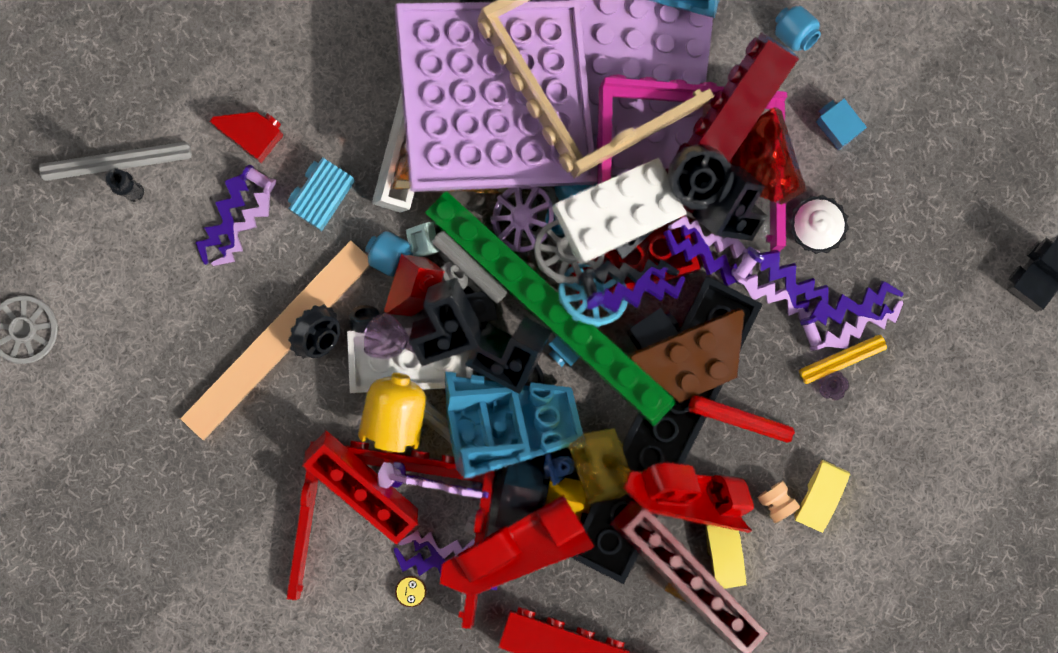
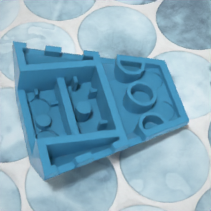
(500, 427)

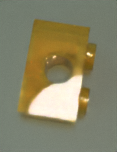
(600, 465)

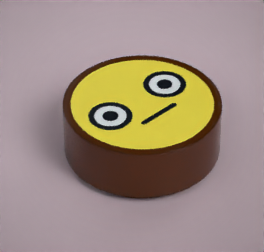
(410, 591)

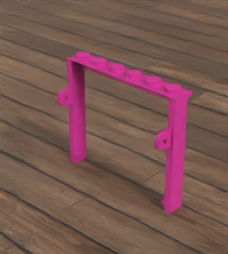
(673, 91)

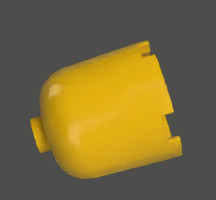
(393, 413)

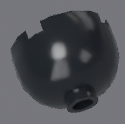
(700, 176)

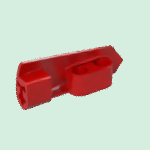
(683, 494)
(515, 551)

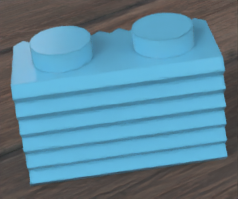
(321, 193)

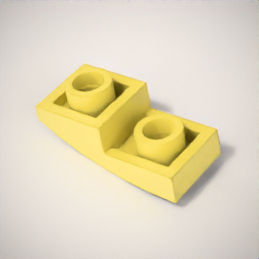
(823, 496)
(726, 556)

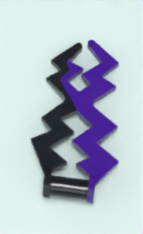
(641, 280)

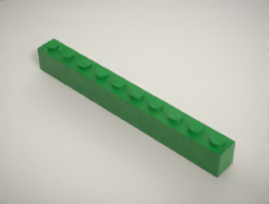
(543, 303)

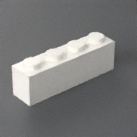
(384, 195)

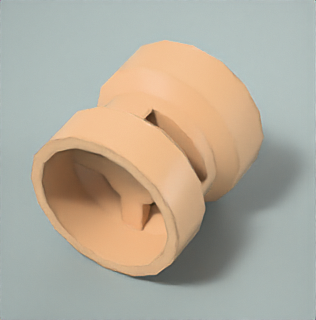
(779, 502)

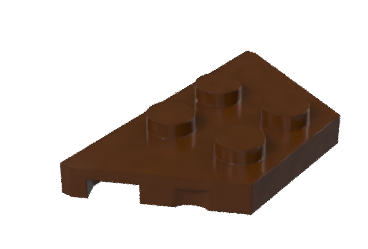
(695, 357)

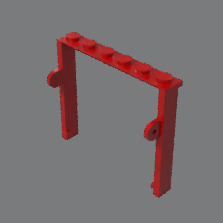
(416, 462)

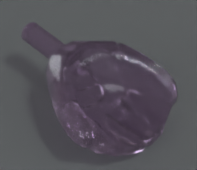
(385, 337)

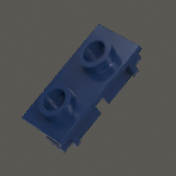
(559, 465)

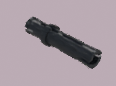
(124, 185)

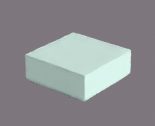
(421, 239)

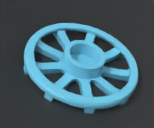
(577, 315)

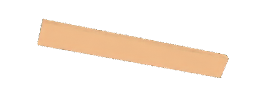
(273, 342)

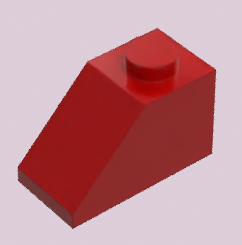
(251, 132)
(410, 285)

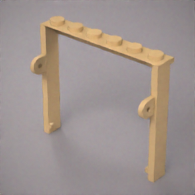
(541, 108)

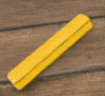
(843, 359)

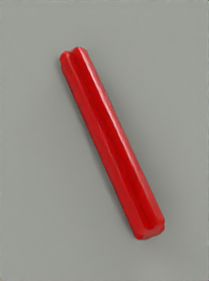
(741, 419)

